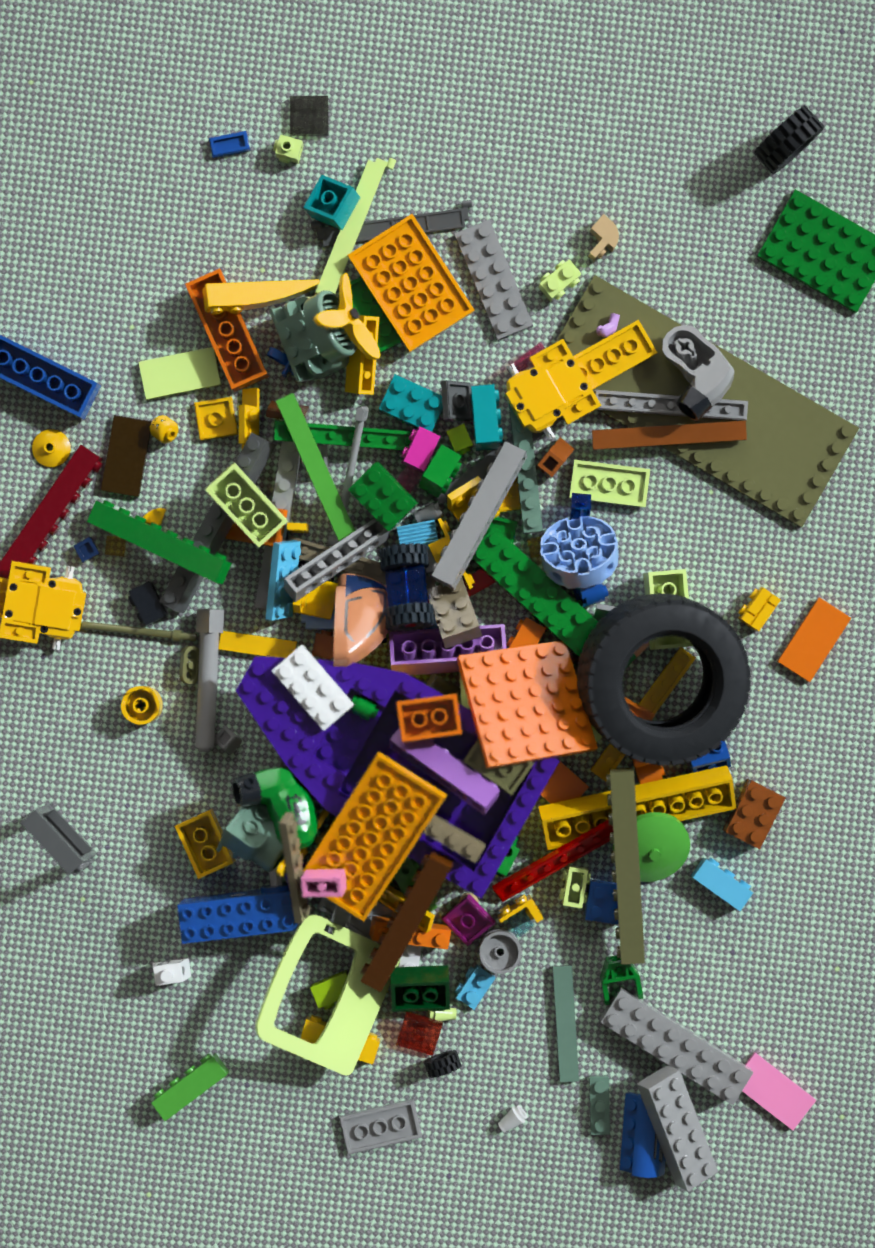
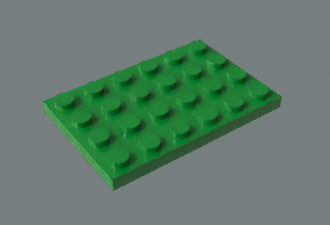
(822, 251)

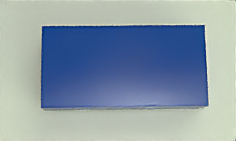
(229, 144)

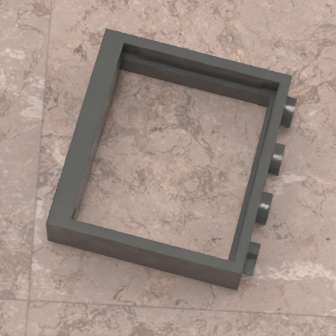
(59, 839)

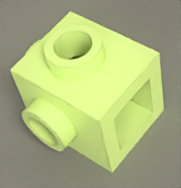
(288, 149)

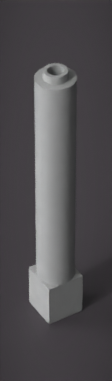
(209, 624)

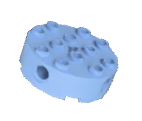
(579, 552)

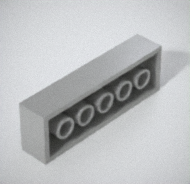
(677, 1127)

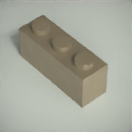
(454, 838)

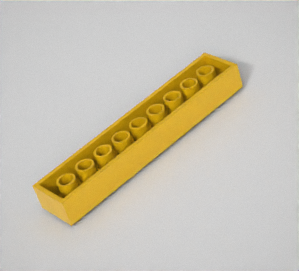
(679, 796)

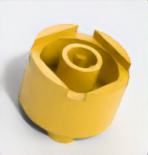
(132, 699)

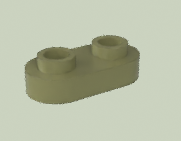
(189, 665)

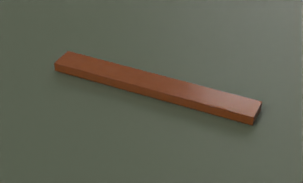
(669, 435)

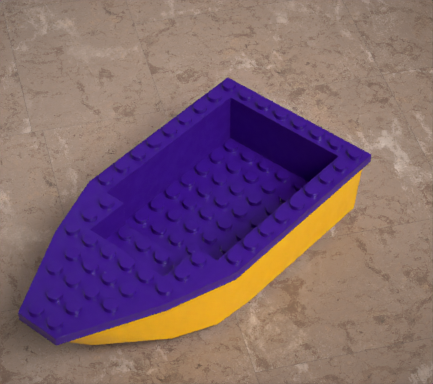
(337, 758)

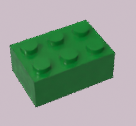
(383, 496)

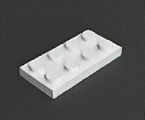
(313, 687)

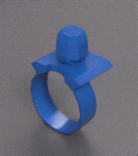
(281, 358)

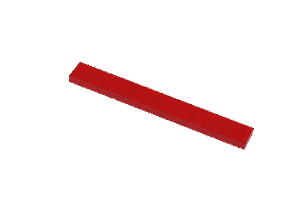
(553, 861)

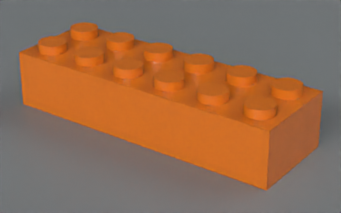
(228, 337)

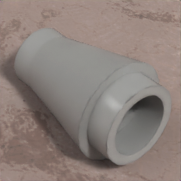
(430, 512)

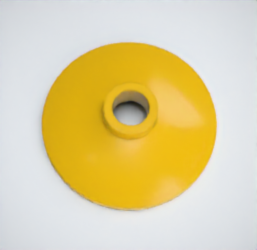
(60, 450)

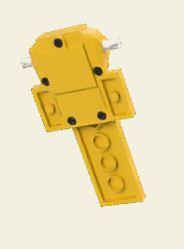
(565, 383)
(40, 604)

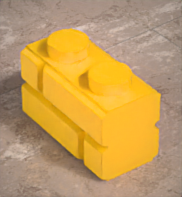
(758, 609)

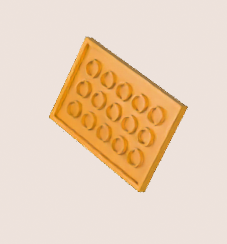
(411, 283)

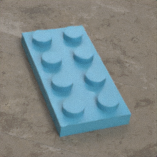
(283, 563)

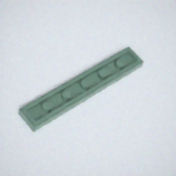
(565, 1023)

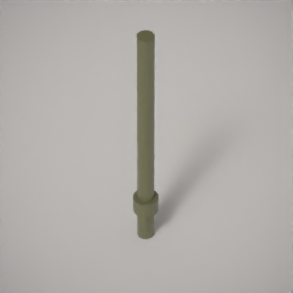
(175, 635)

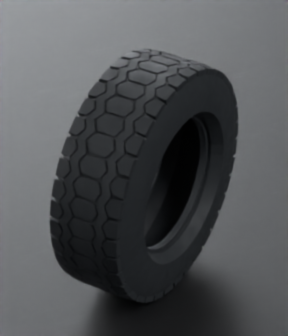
(705, 720)

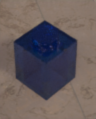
(579, 505)

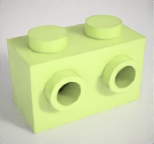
(563, 277)
(575, 884)

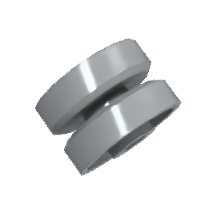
(492, 959)

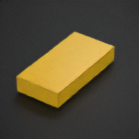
(298, 527)

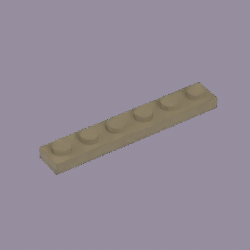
(293, 863)

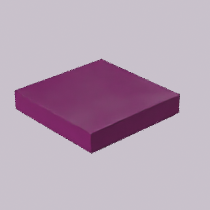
(468, 920)

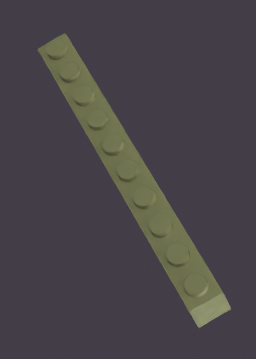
(627, 865)

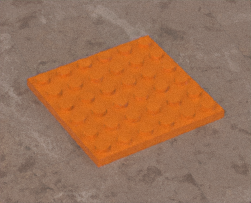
(526, 704)

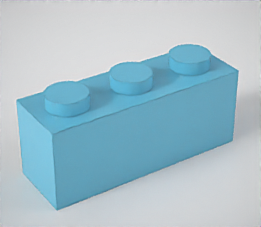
(722, 883)

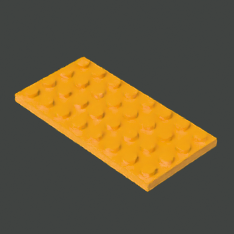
(376, 832)

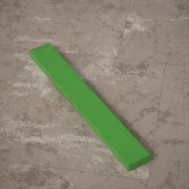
(315, 466)

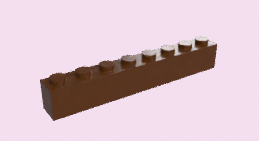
(407, 920)

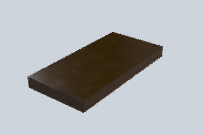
(126, 456)

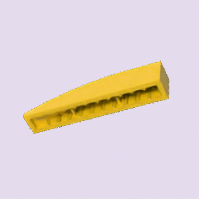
(252, 295)

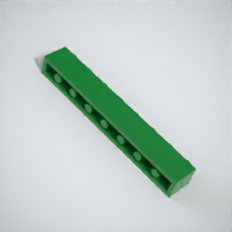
(159, 542)

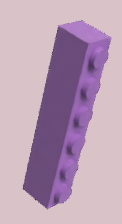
(447, 771)

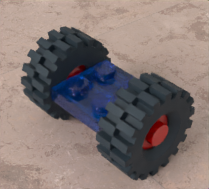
(406, 587)

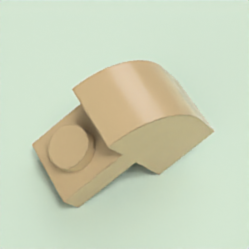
(607, 234)

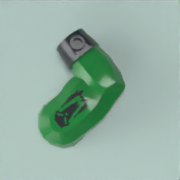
(282, 794)

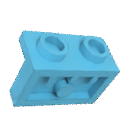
(474, 987)

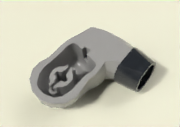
(701, 366)

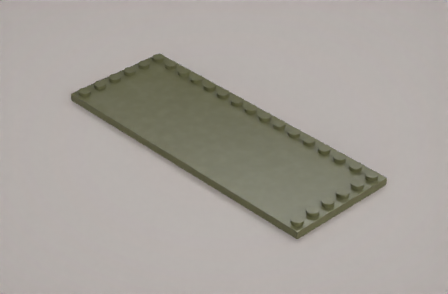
(789, 440)

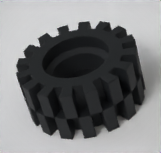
(442, 1064)

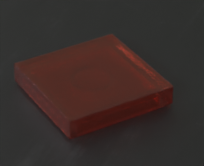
(419, 1033)

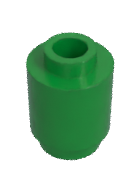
(364, 708)

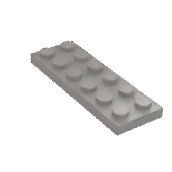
(493, 280)

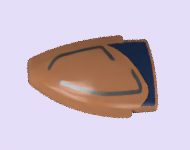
(358, 618)

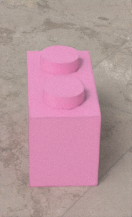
(323, 883)

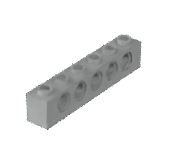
(335, 559)

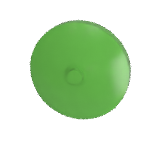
(661, 845)

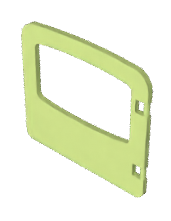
(353, 1013)

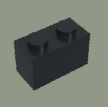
(147, 603)

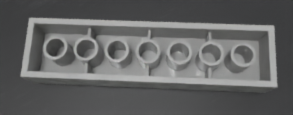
(676, 1045)

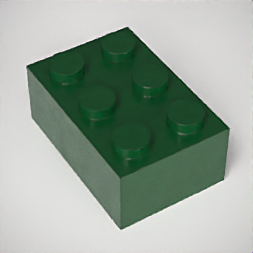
(420, 988)

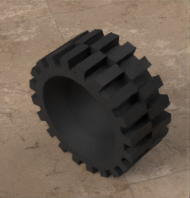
(788, 139)

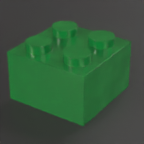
(440, 471)

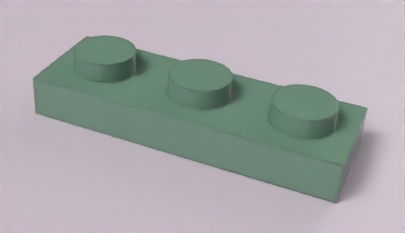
(599, 1105)

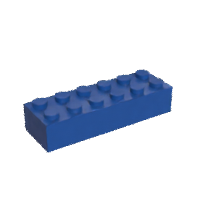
(46, 378)

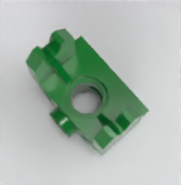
(614, 972)

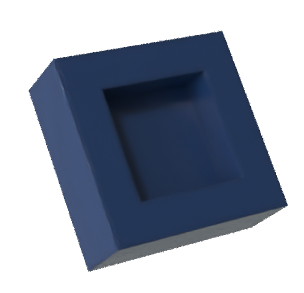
(86, 549)

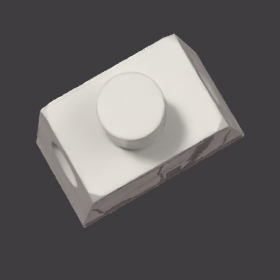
(171, 971)

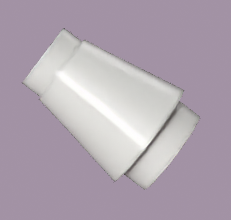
(513, 1118)

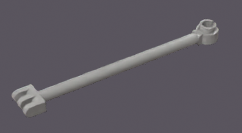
(361, 416)

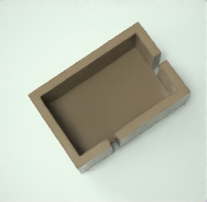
(454, 614)

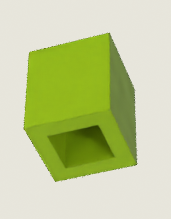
(459, 439)

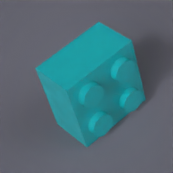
(331, 202)

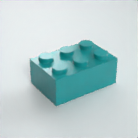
(412, 404)
(486, 417)

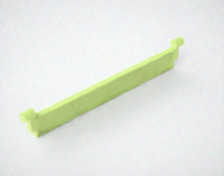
(348, 236)

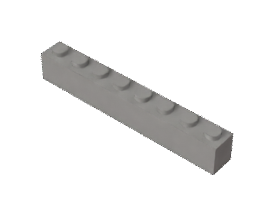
(479, 515)

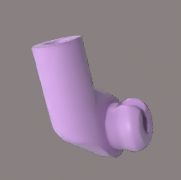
(610, 328)

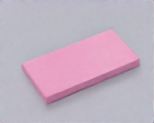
(777, 1092)

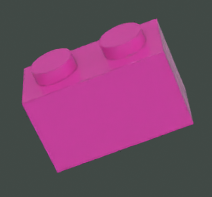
(420, 449)

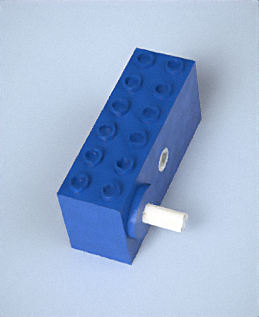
(238, 913)

